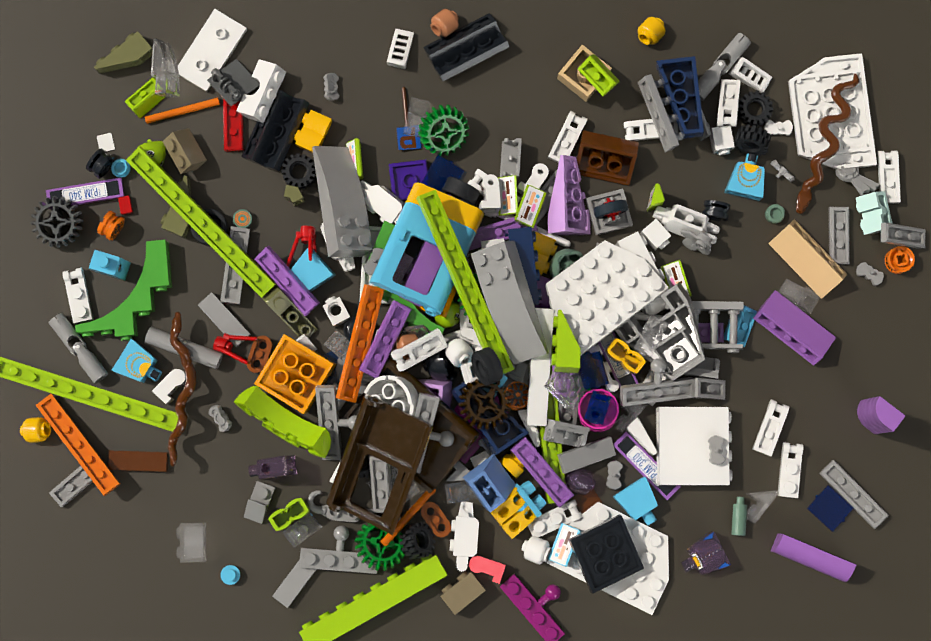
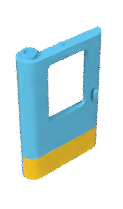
(411, 222)

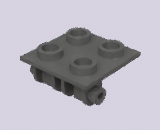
(233, 82)

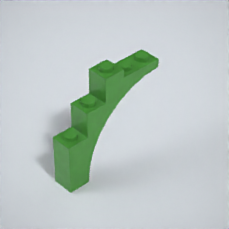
(415, 317)
(123, 320)

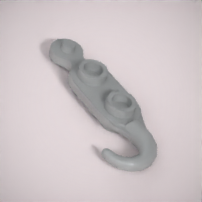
(325, 511)

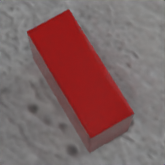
(125, 205)

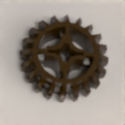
(477, 398)

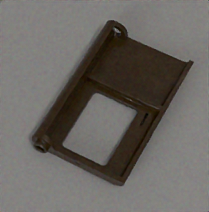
(391, 437)
(437, 459)

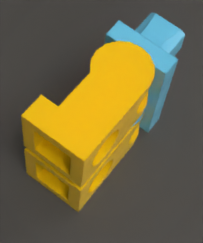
(519, 509)

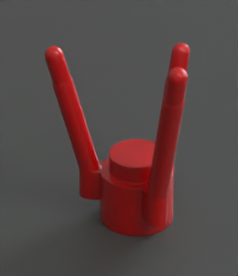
(307, 236)
(223, 345)

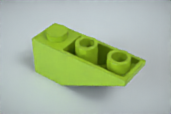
(566, 347)

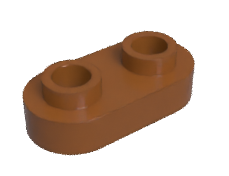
(257, 353)
(436, 519)

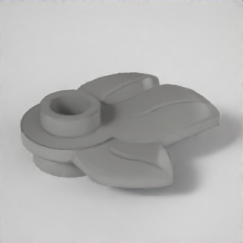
(697, 242)

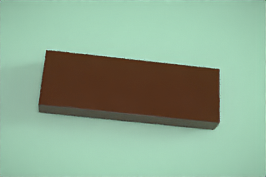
(138, 461)

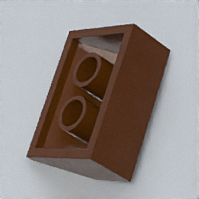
(607, 157)

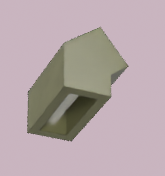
(293, 194)

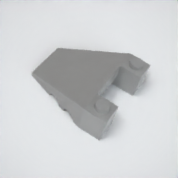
(681, 342)

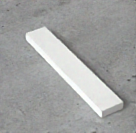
(540, 373)

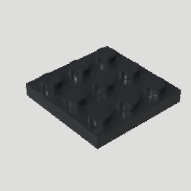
(606, 554)

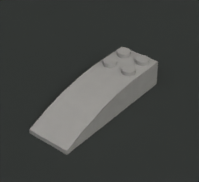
(341, 203)
(510, 301)

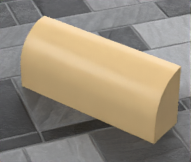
(808, 259)

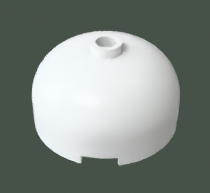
(394, 391)

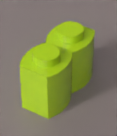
(293, 511)

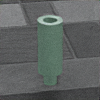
(739, 517)

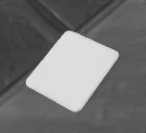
(105, 142)

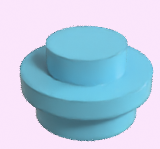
(120, 168)
(230, 574)

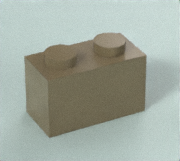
(184, 150)
(462, 592)

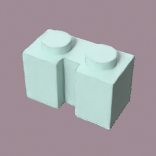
(874, 211)

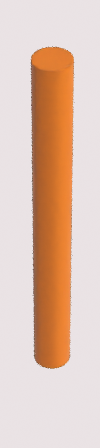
(182, 110)
(407, 516)

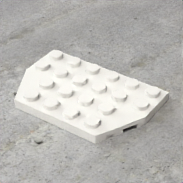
(812, 101)
(603, 292)
(643, 587)

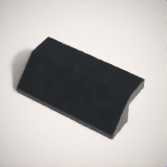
(466, 47)
(273, 138)

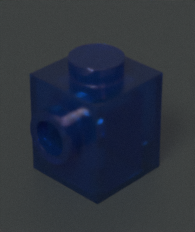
(597, 408)

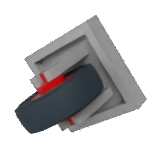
(609, 212)

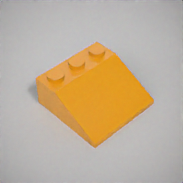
(294, 373)

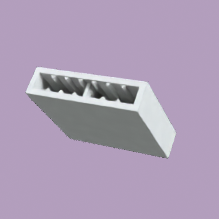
(684, 445)

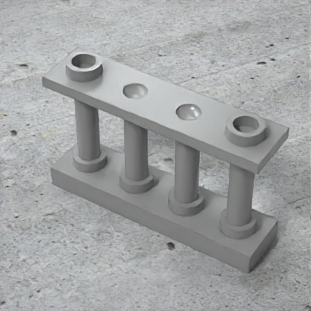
(659, 116)
(714, 309)

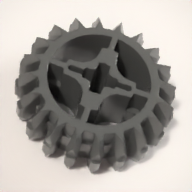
(56, 214)

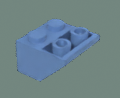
(490, 483)

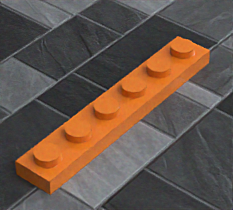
(359, 343)
(78, 444)

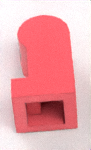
(481, 564)

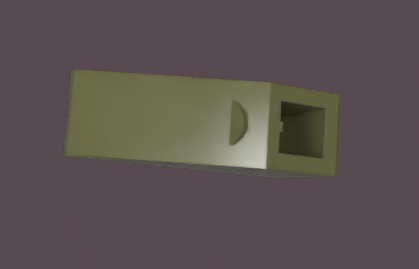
(128, 54)
(172, 221)
(289, 312)

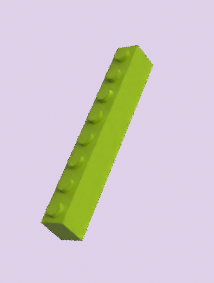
(376, 601)

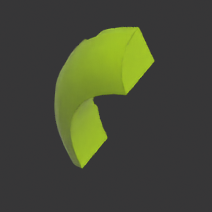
(283, 422)

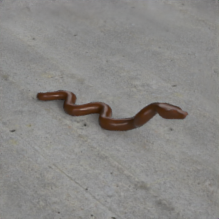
(805, 196)
(188, 390)

